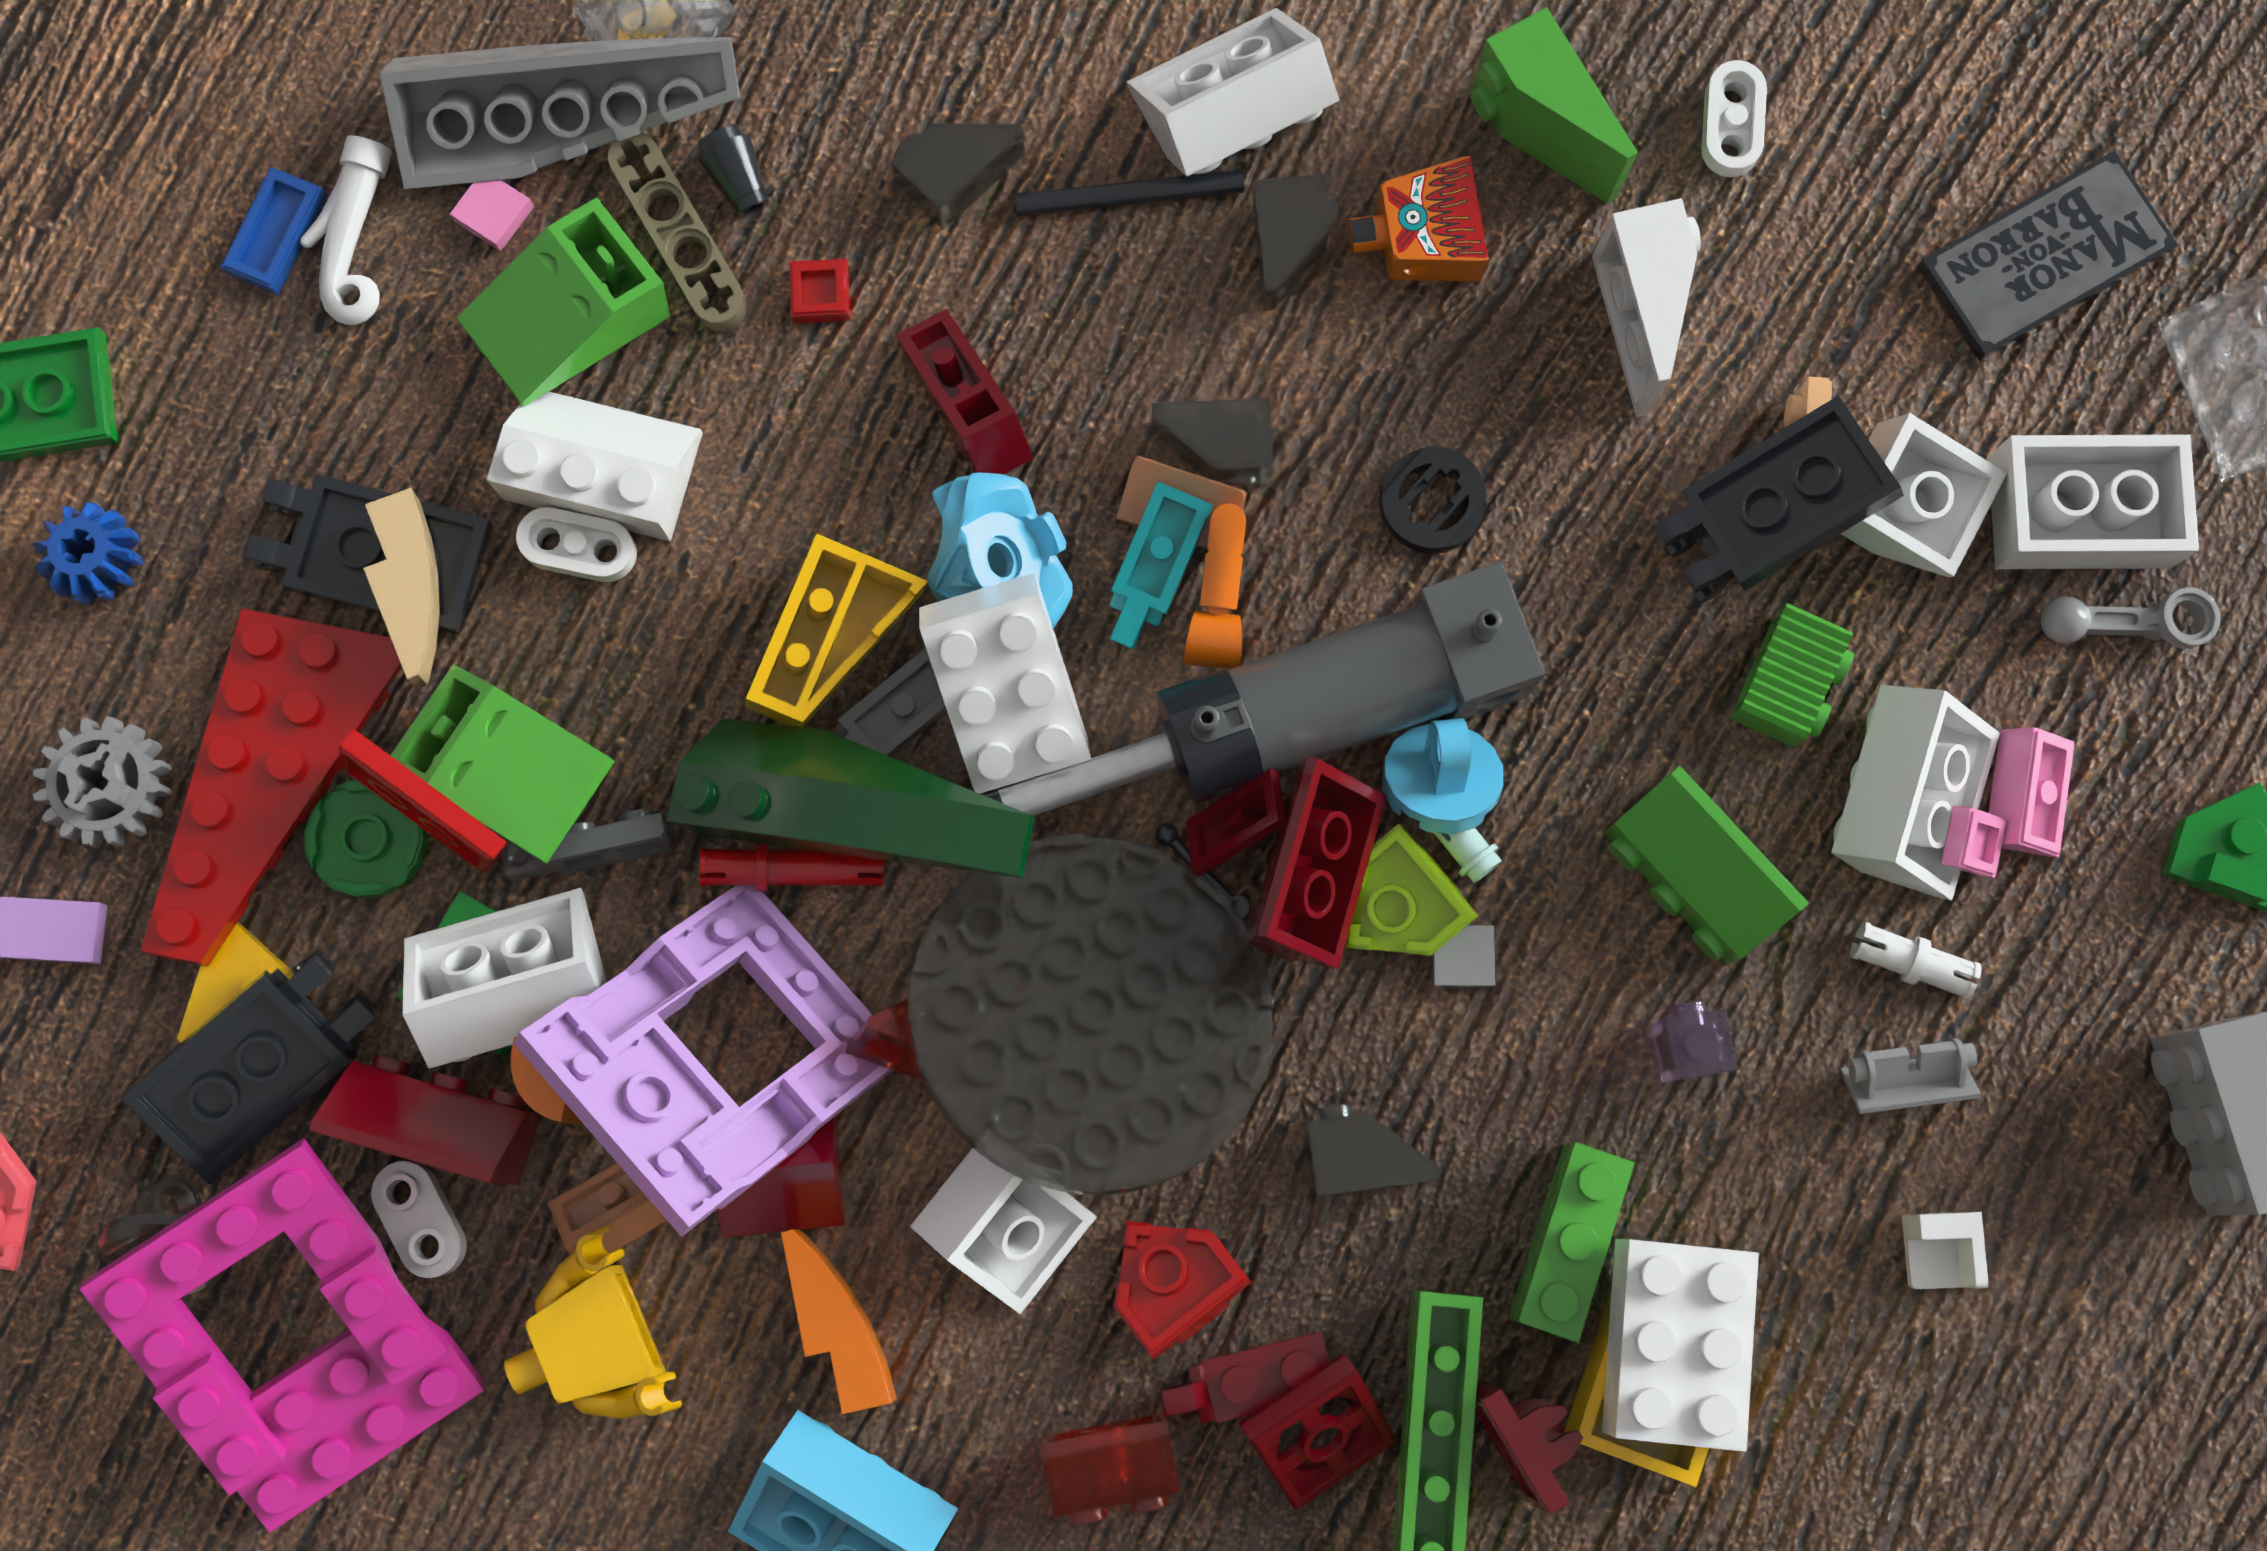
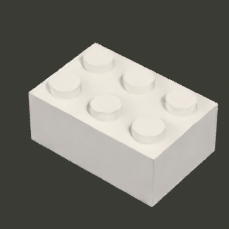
(2094, 502)
(1004, 683)
(1680, 1344)

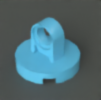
(1443, 776)

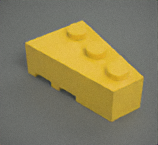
(828, 628)

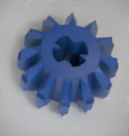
(88, 553)

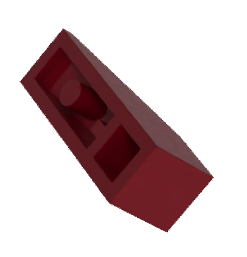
(965, 395)

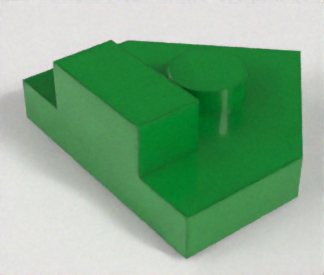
(2224, 848)

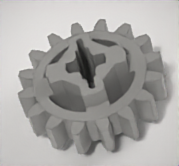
(117, 760)

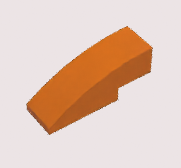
(836, 1322)

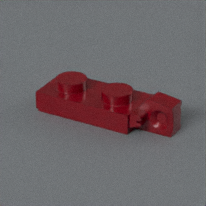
(1247, 1379)

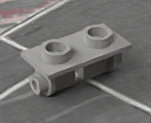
(1893, 1081)

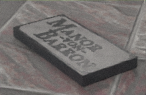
(2047, 255)

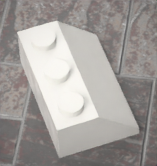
(1235, 91)
(595, 462)
(1913, 766)
(496, 975)

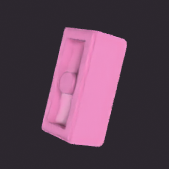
(2031, 789)

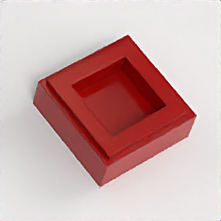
(819, 291)

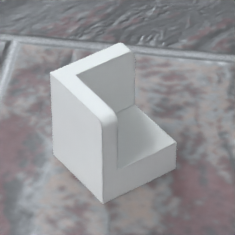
(1945, 1250)

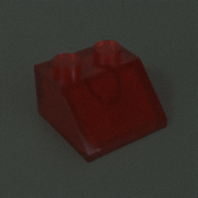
(1110, 1467)

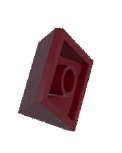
(795, 1194)

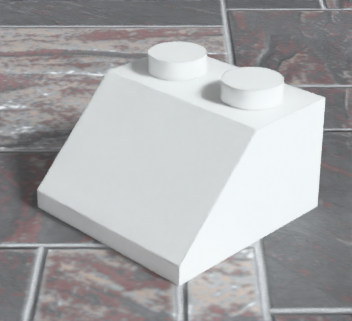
(1943, 498)
(1002, 1228)

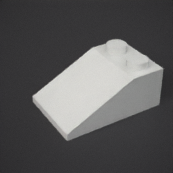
(1645, 283)

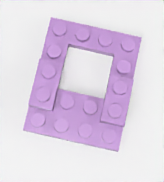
(658, 1103)

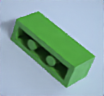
(1571, 1241)

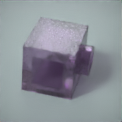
(1693, 1043)

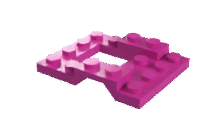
(324, 1413)

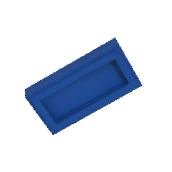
(272, 230)

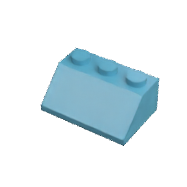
(835, 1497)

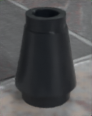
(734, 168)

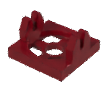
(1529, 1442)
(1334, 1460)

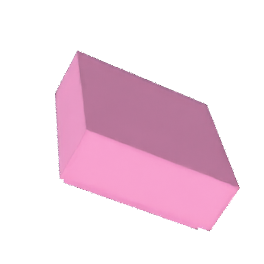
(492, 211)
(1973, 841)

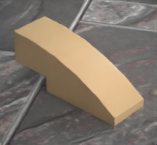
(406, 582)

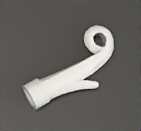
(342, 220)

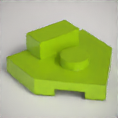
(1406, 900)

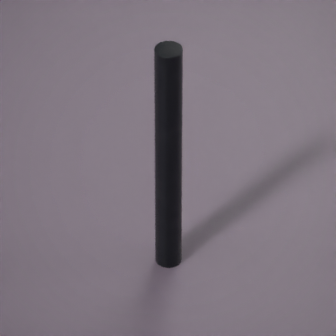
(1129, 193)

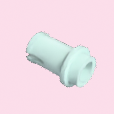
(1471, 853)

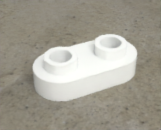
(1734, 123)
(579, 544)
(421, 1215)

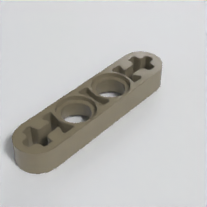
(677, 231)

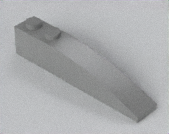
(545, 103)

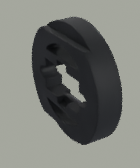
(1425, 537)

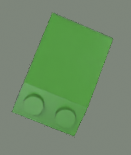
(1551, 107)

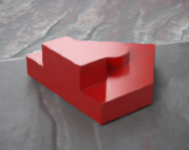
(1173, 1283)

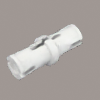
(1915, 960)

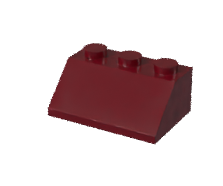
(1317, 866)
(430, 1120)

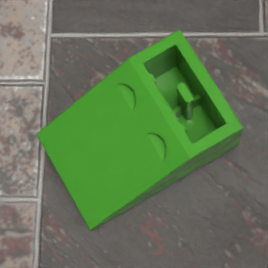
(565, 303)
(502, 762)

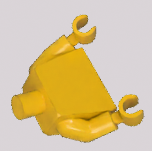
(592, 1340)

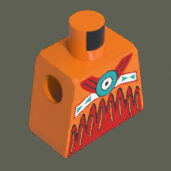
(1426, 225)

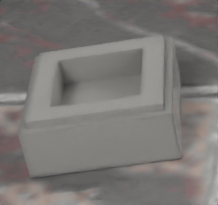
(1466, 959)

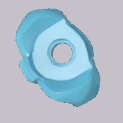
(994, 538)

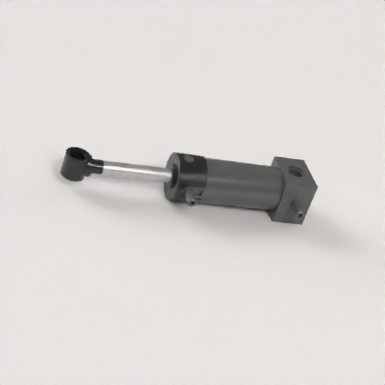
(1448, 654)

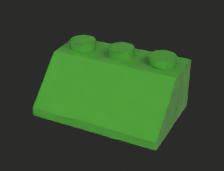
(1703, 868)

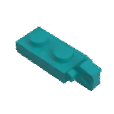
(1156, 561)

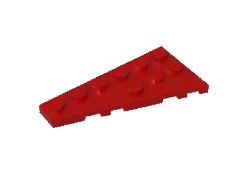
(262, 768)

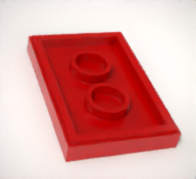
(419, 802)

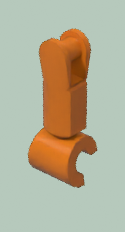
(1215, 634)

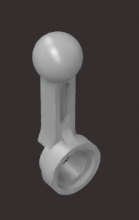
(2069, 619)

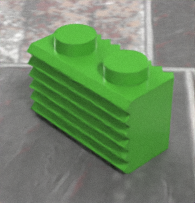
(1793, 676)

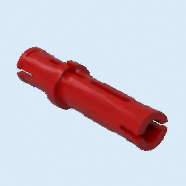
(781, 867)

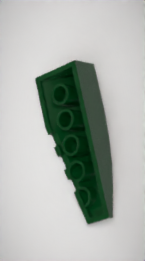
(840, 799)

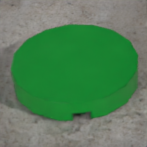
(362, 843)

